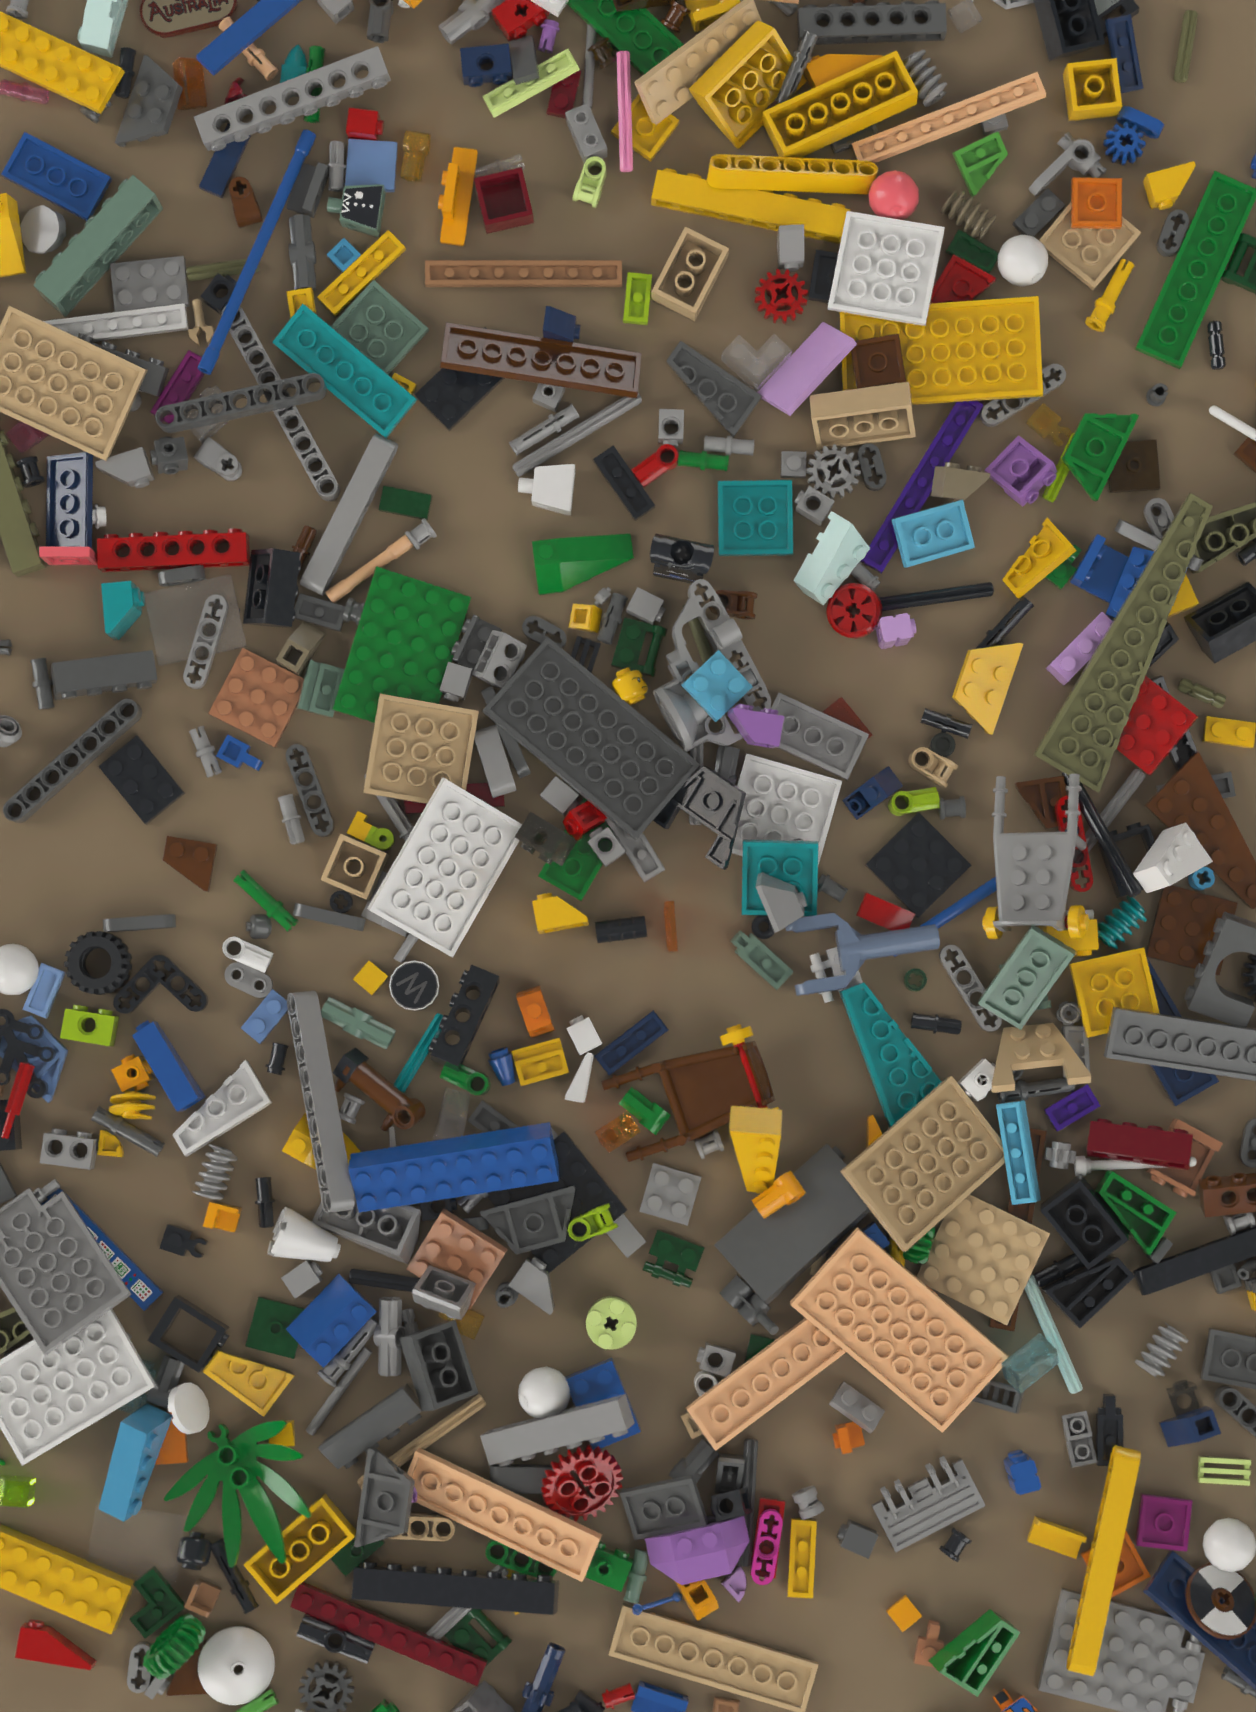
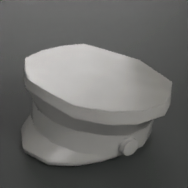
(43, 229)

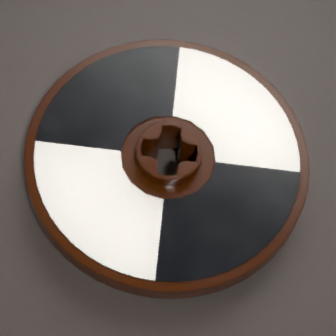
(1203, 1594)

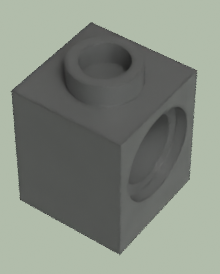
(857, 1538)

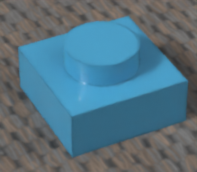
(343, 255)

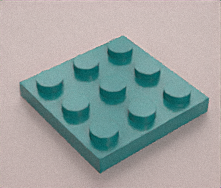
(755, 518)
(785, 860)

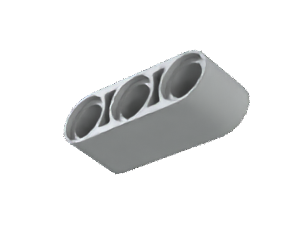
(494, 761)

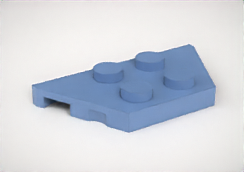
(47, 1071)

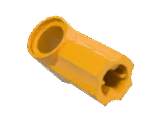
(784, 1191)

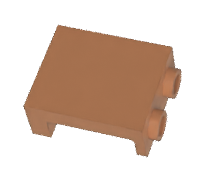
(1187, 1180)

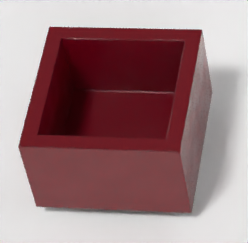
(504, 200)

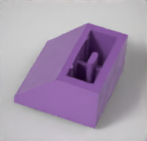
(756, 727)

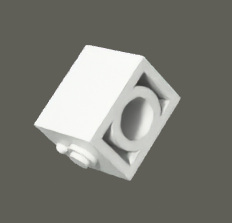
(970, 1084)

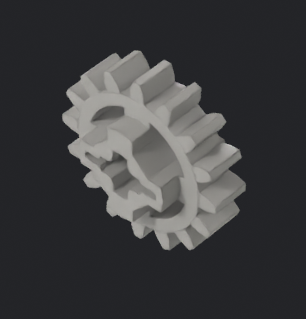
(824, 468)

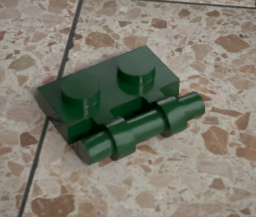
(675, 1251)

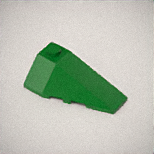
(574, 560)

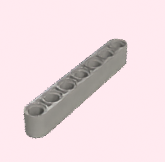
(349, 514)

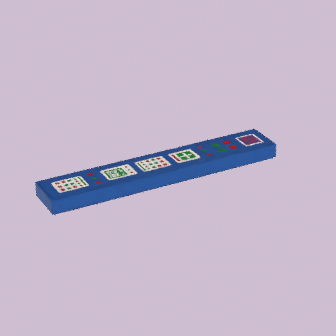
(142, 1288)

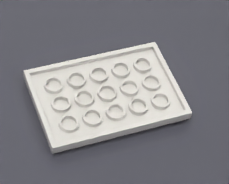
(446, 867)
(70, 1388)

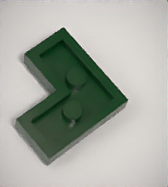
(161, 1605)

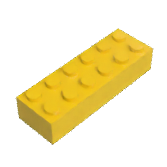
(840, 107)
(62, 1581)

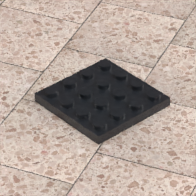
(589, 1193)

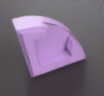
(736, 1583)

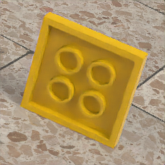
(1112, 982)

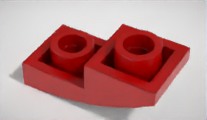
(884, 913)

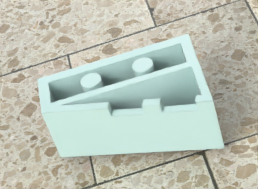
(833, 559)

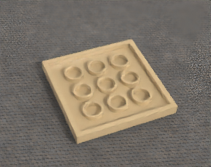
(417, 747)
(983, 1257)

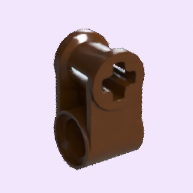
(245, 205)
(736, 603)

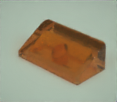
(190, 76)

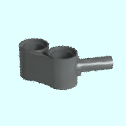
(749, 1304)

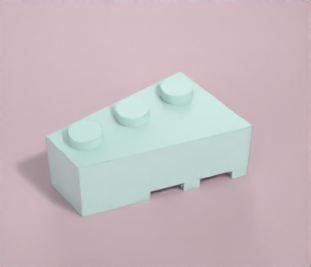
(101, 26)

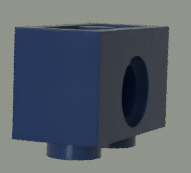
(474, 57)

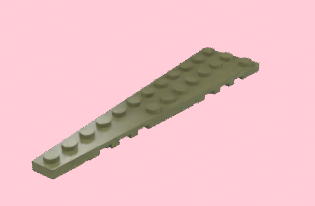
(1102, 698)

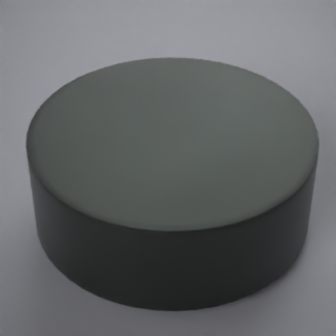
(942, 744)

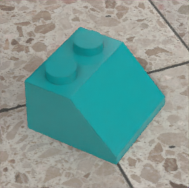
(121, 607)

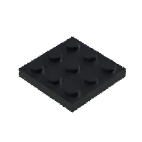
(918, 865)

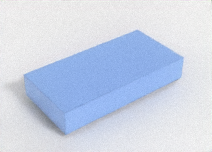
(44, 991)

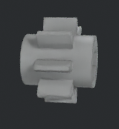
(1060, 1155)

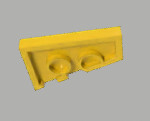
(1041, 558)
(248, 1380)

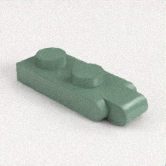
(761, 959)

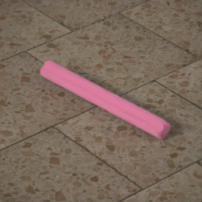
(624, 111)

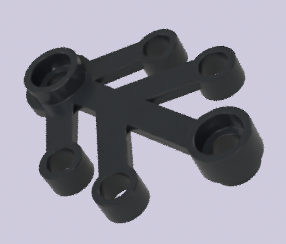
(16, 1050)

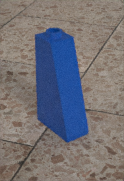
(167, 1066)

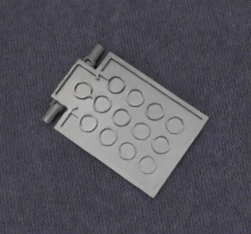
(54, 1267)
(1136, 1664)

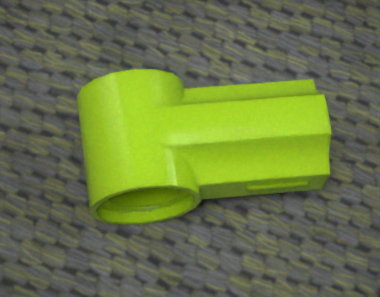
(915, 800)

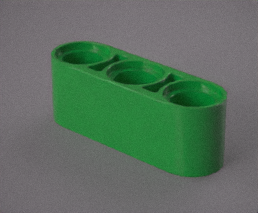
(508, 1561)

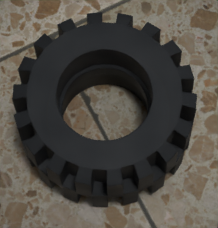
(77, 963)

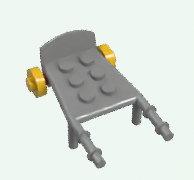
(1035, 872)

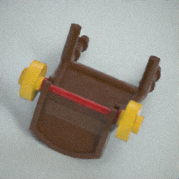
(705, 1087)

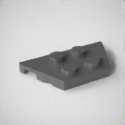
(150, 104)
(533, 1220)
(384, 1500)

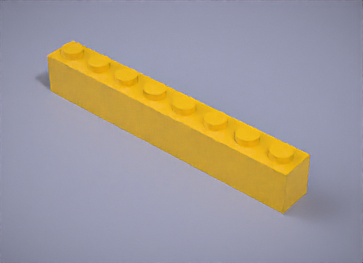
(748, 207)

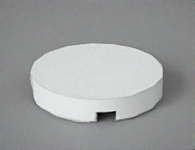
(188, 1408)

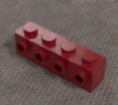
(1140, 1144)

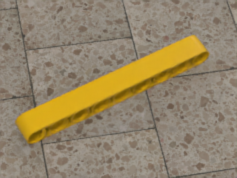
(1103, 1560)

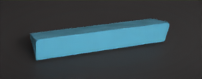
(1018, 1152)

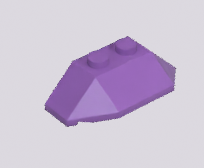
(699, 1551)

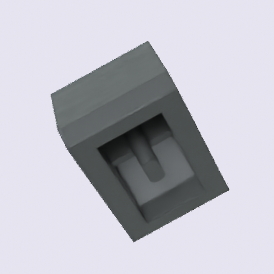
(729, 1472)

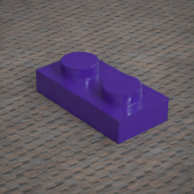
(1071, 1107)

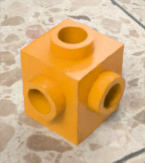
(124, 1073)

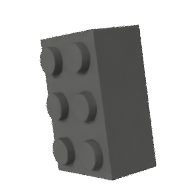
(438, 1365)

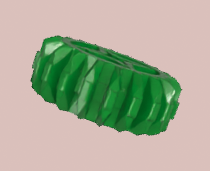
(174, 1646)

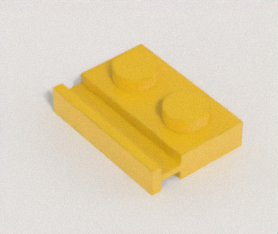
(540, 1061)

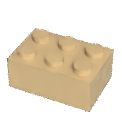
(689, 273)

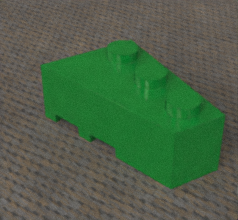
(1136, 1210)
(976, 1652)

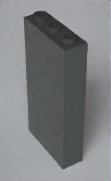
(786, 1243)

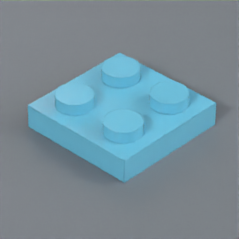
(717, 686)

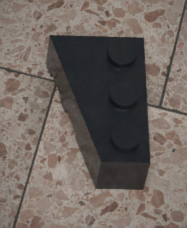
(1089, 1290)

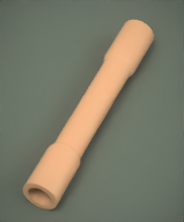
(346, 585)

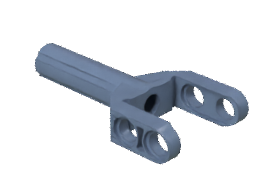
(856, 948)

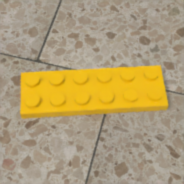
(57, 64)

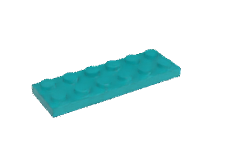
(345, 370)

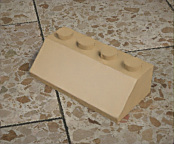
(862, 415)

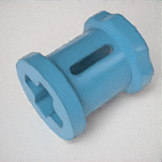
(1208, 876)

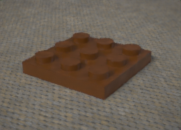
(1185, 925)

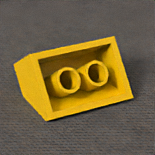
(555, 914)

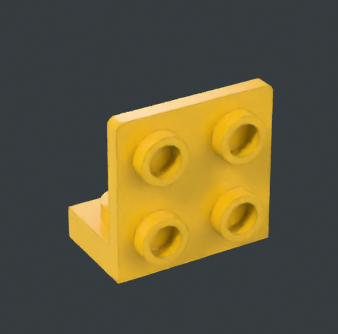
(707, 11)

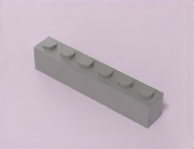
(558, 1430)

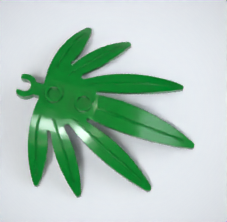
(238, 1469)

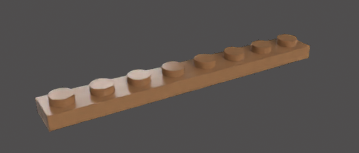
(523, 273)

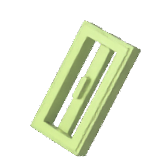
(1222, 1460)

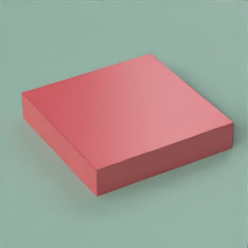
(68, 555)

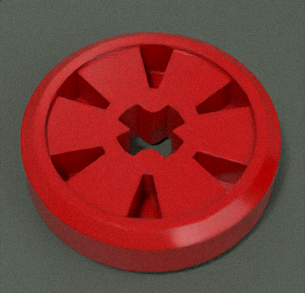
(866, 601)

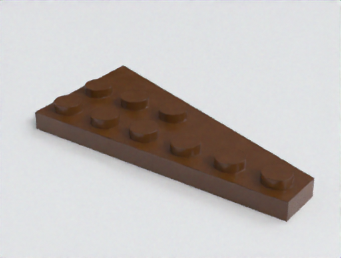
(1195, 799)

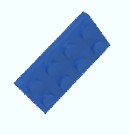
(56, 176)

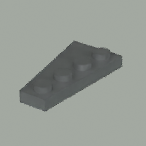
(718, 390)

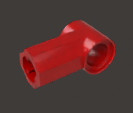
(654, 467)

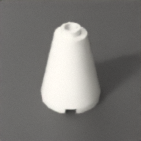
(301, 1239)

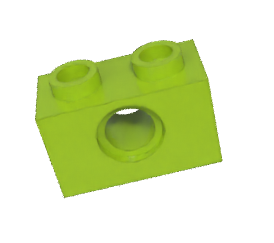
(74, 1026)

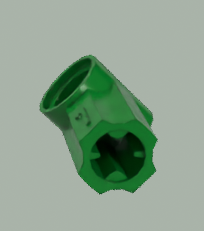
(465, 1078)
(648, 1113)

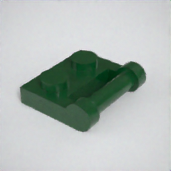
(1248, 280)
(631, 643)
(468, 1638)

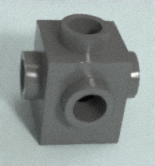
(169, 455)

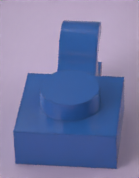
(236, 753)

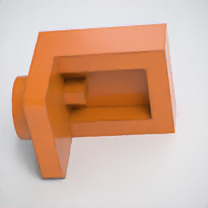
(848, 1436)

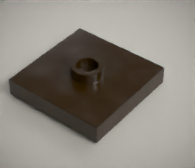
(1136, 468)

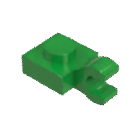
(1064, 571)

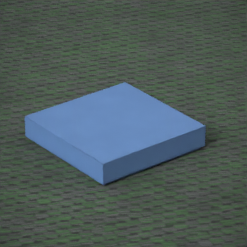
(371, 163)

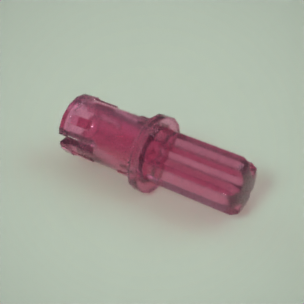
(24, 91)

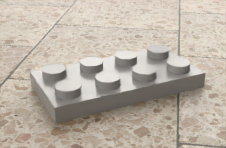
(818, 737)

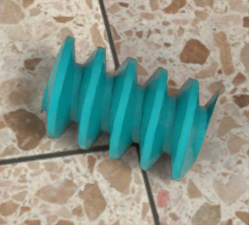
(1121, 922)

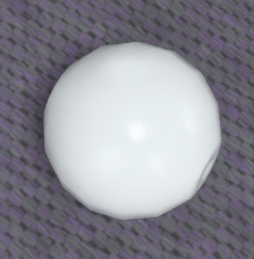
(1022, 260)
(17, 969)
(544, 1392)
(1229, 1544)

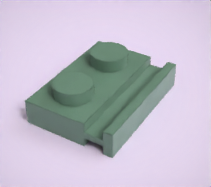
(320, 688)

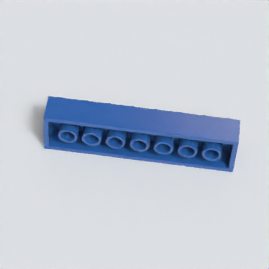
(454, 1167)

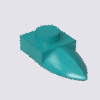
(294, 64)

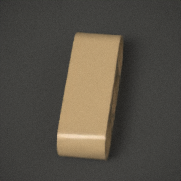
(431, 1532)

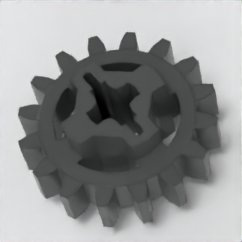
(322, 1678)

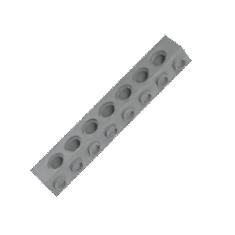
(279, 95)

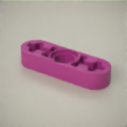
(756, 1564)

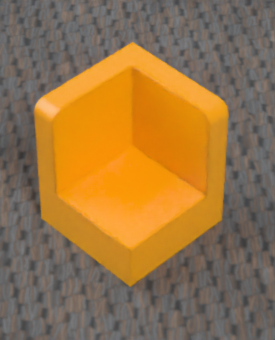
(222, 1216)

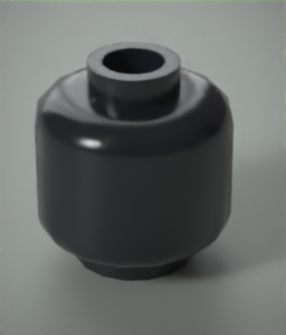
(194, 1551)

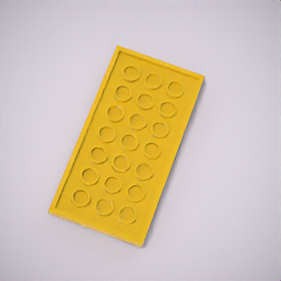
(963, 350)

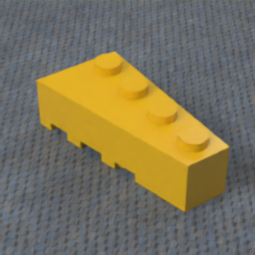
(756, 1144)

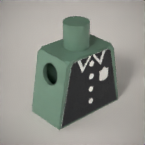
(360, 208)

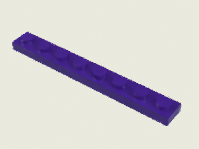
(921, 481)

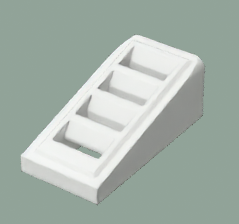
(579, 1086)

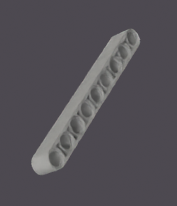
(301, 432)
(320, 1101)

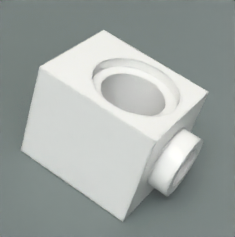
(583, 1034)

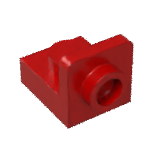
(583, 819)

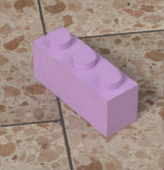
(1079, 650)

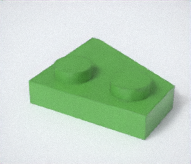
(980, 161)

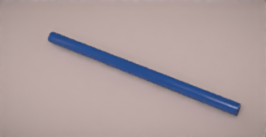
(964, 903)

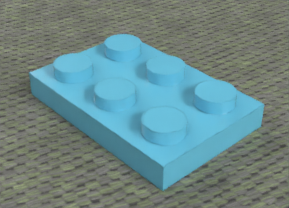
(933, 533)

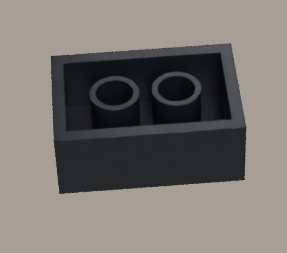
(1084, 1221)

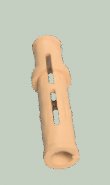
(266, 68)

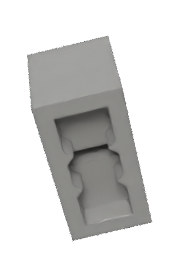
(586, 132)
(494, 657)
(68, 1156)

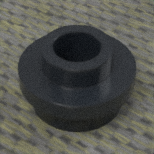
(755, 927)

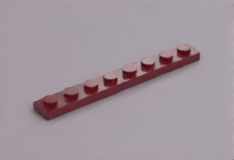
(389, 1633)

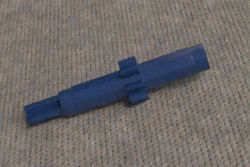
(539, 1692)

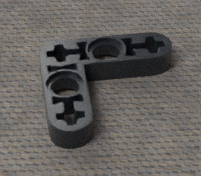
(155, 978)

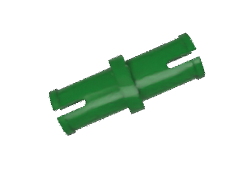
(703, 460)

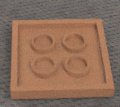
(258, 697)
(458, 1250)

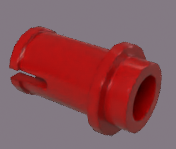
(618, 1695)

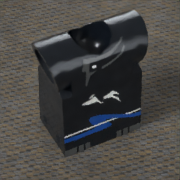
(680, 558)

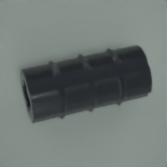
(621, 929)

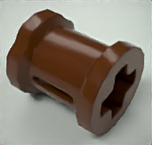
(675, 16)

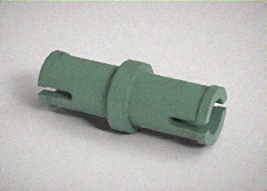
(636, 1576)

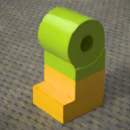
(379, 838)

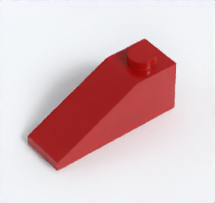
(46, 1645)

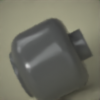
(259, 926)

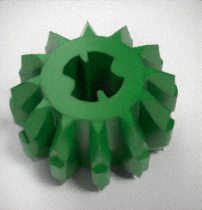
(921, 1249)

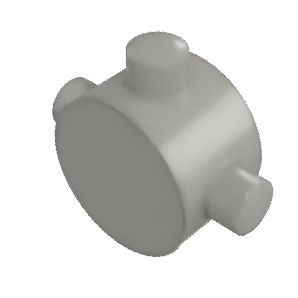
(602, 596)

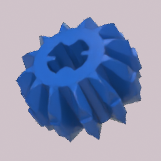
(1131, 150)

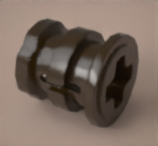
(598, 56)

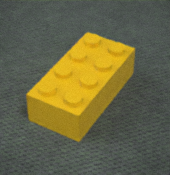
(307, 1547)

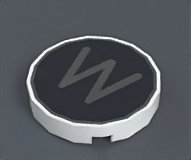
(414, 985)

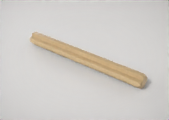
(436, 1431)

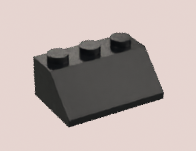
(1069, 26)
(272, 588)
(1225, 623)

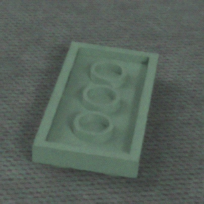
(1026, 977)

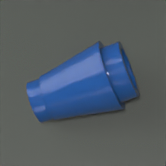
(502, 1065)

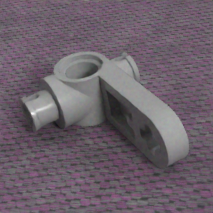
(1089, 165)

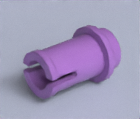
(548, 35)

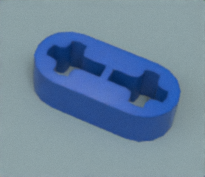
(1145, 123)

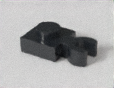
(178, 1241)

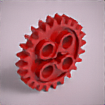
(596, 1471)

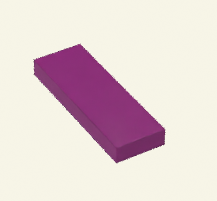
(181, 384)

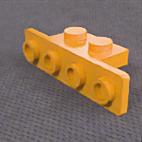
(457, 195)

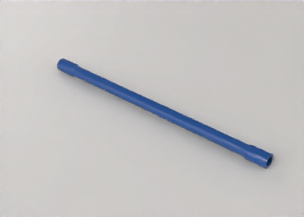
(213, 350)

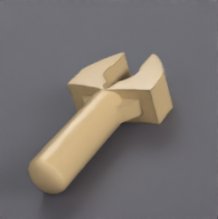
(199, 324)

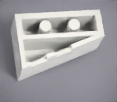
(1171, 858)

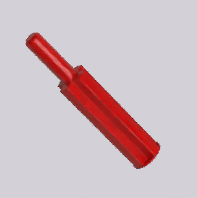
(17, 1095)

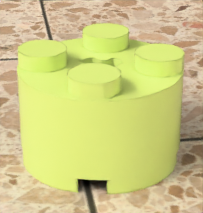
(597, 1318)

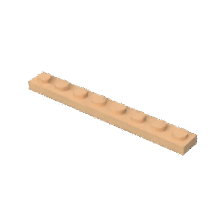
(950, 119)

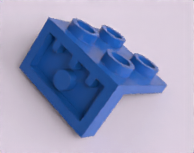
(1100, 569)

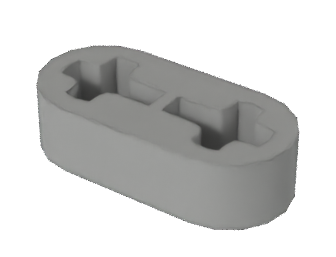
(134, 1667)

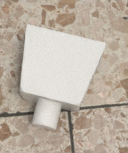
(551, 487)

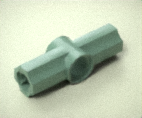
(357, 1023)

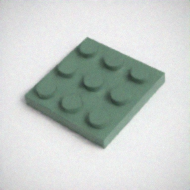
(380, 327)

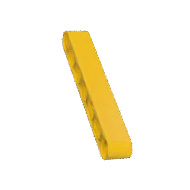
(791, 174)

